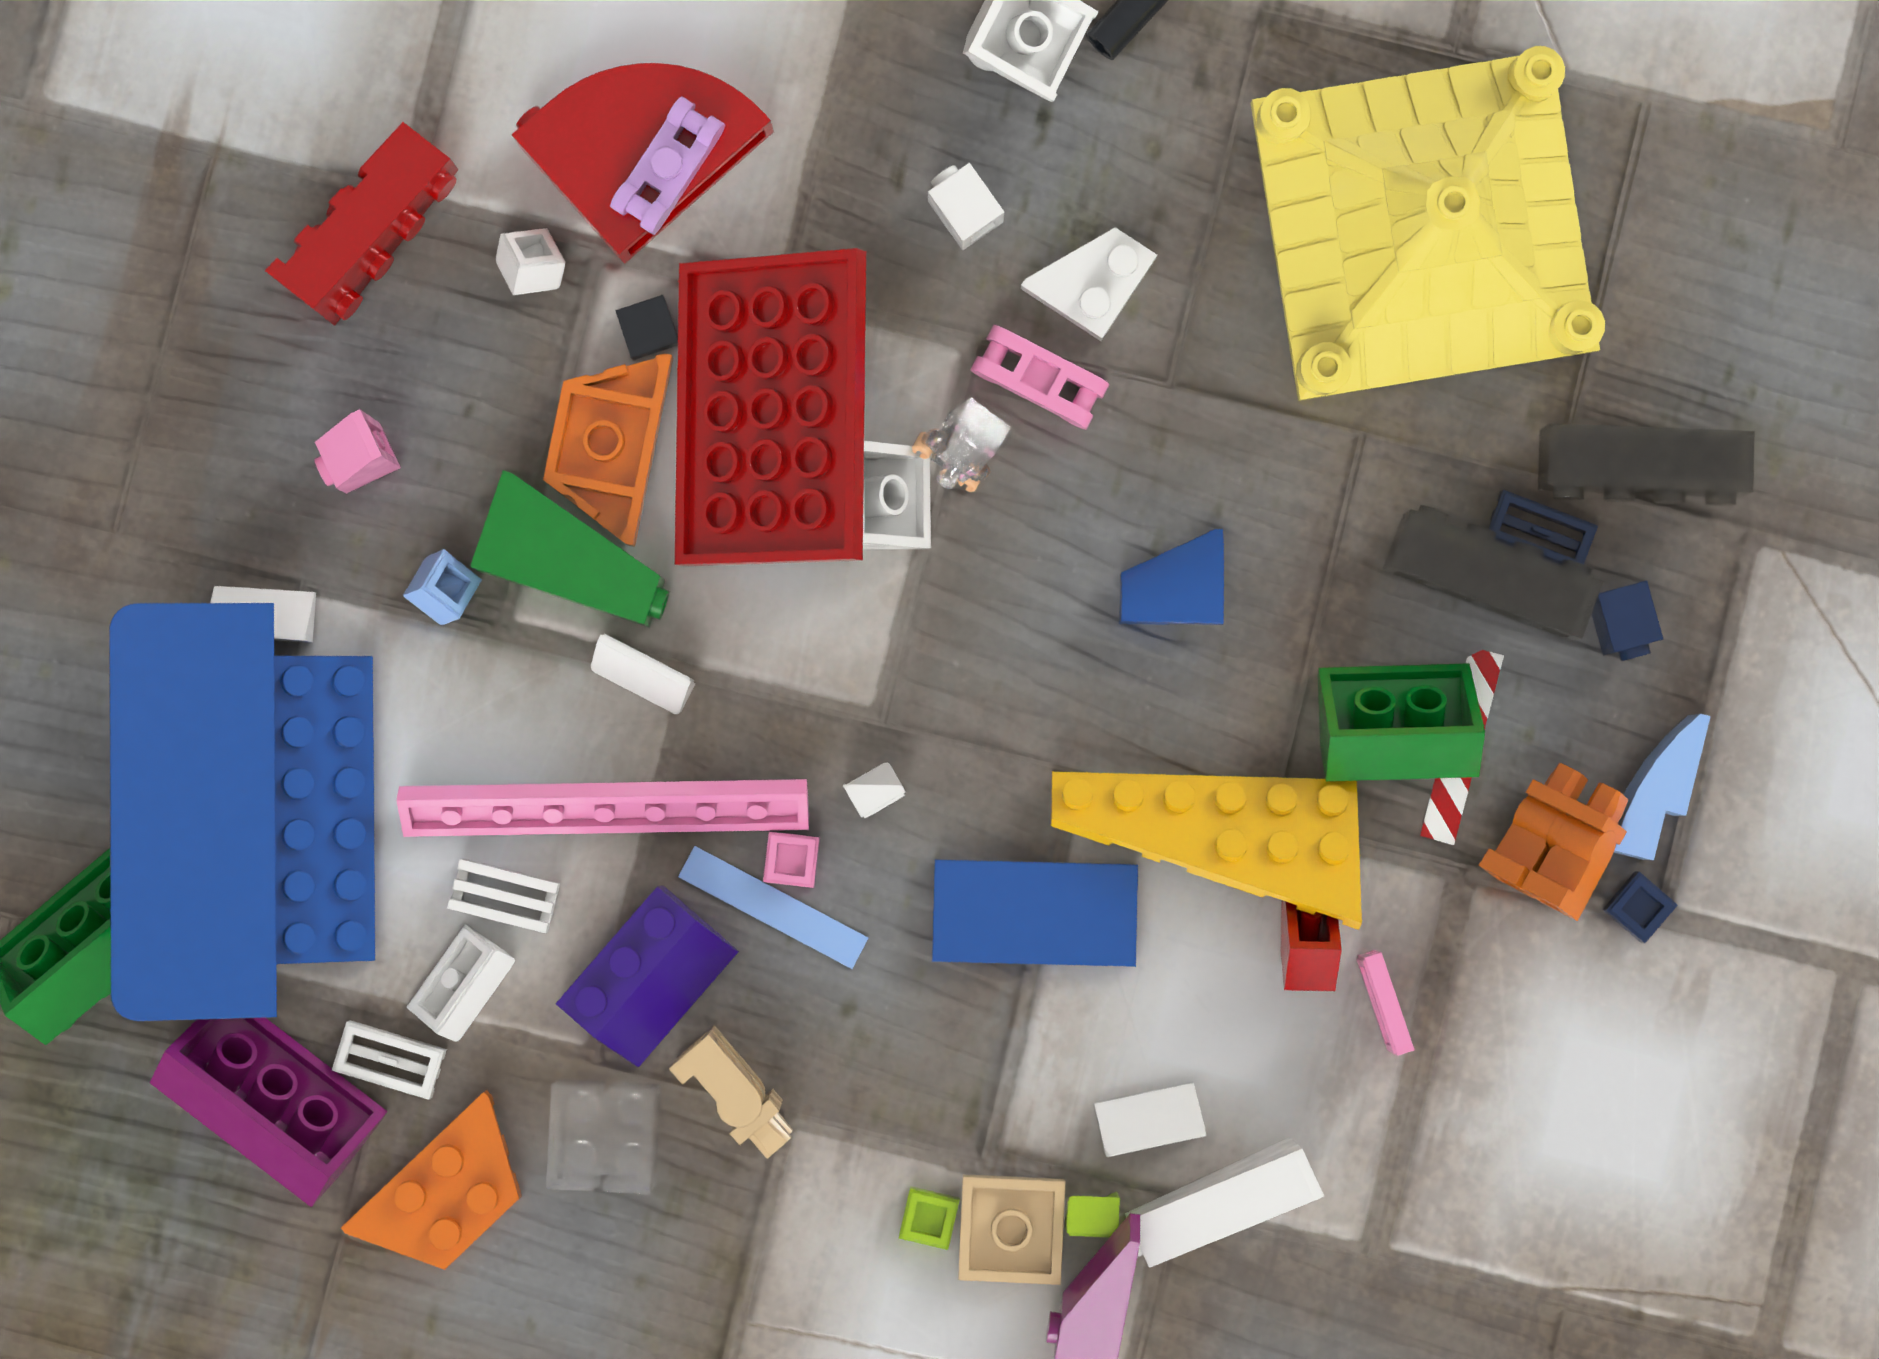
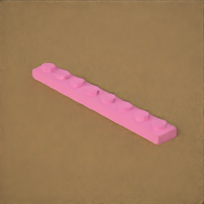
(603, 808)

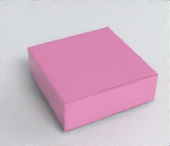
(791, 859)

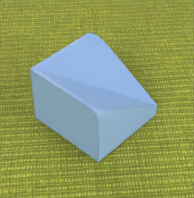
(442, 587)

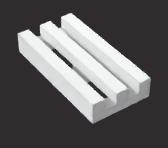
(462, 885)
(430, 1071)

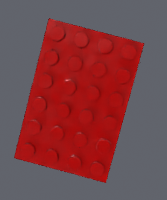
(771, 409)

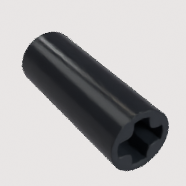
(1121, 25)

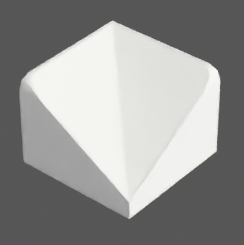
(530, 261)
(875, 790)

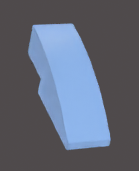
(1662, 787)

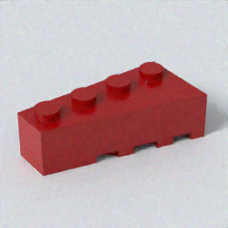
(366, 225)

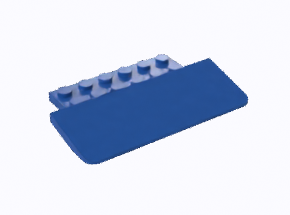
(233, 810)

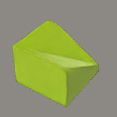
(1092, 1215)

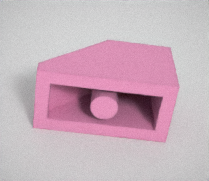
(354, 453)

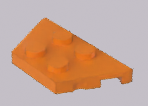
(608, 442)
(444, 1193)

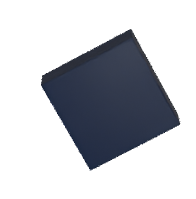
(1640, 907)

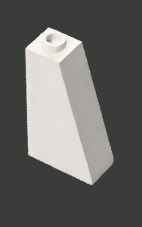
(1227, 1202)

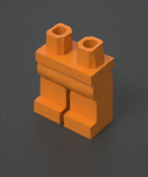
(1558, 843)

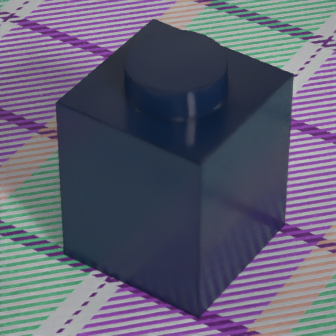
(1626, 621)

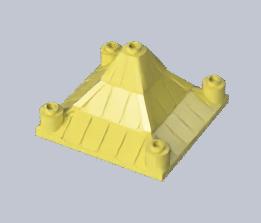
(1425, 224)

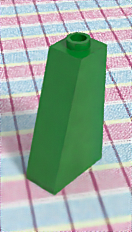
(555, 553)

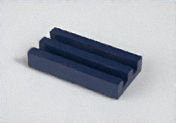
(1500, 517)

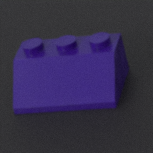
(647, 976)

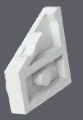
(1093, 281)

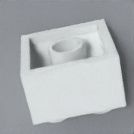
(895, 498)

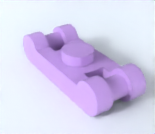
(668, 166)

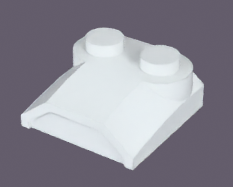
(1028, 40)

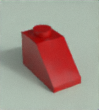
(1309, 950)

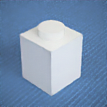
(964, 204)

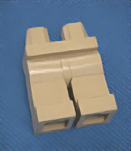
(737, 1091)

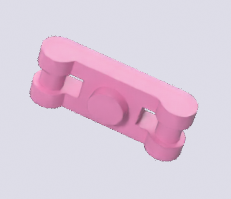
(1040, 376)

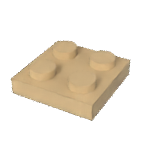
(1011, 1229)

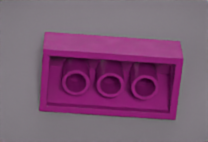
(269, 1100)

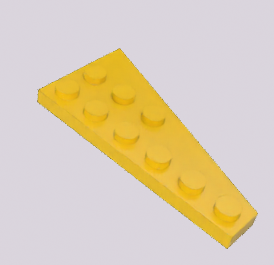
(1245, 832)

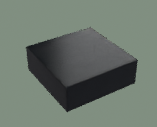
(647, 327)

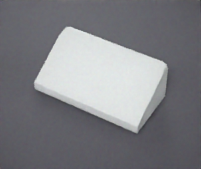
(292, 609)
(641, 674)
(460, 984)
(1149, 1119)

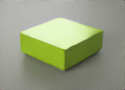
(929, 1218)

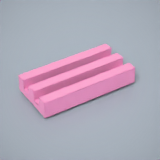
(1384, 1002)

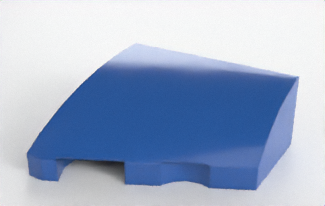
(1177, 585)

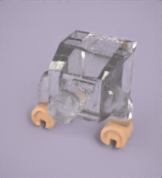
(963, 445)

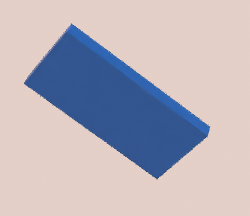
(1035, 913)

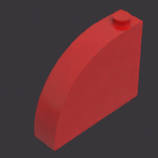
(604, 124)

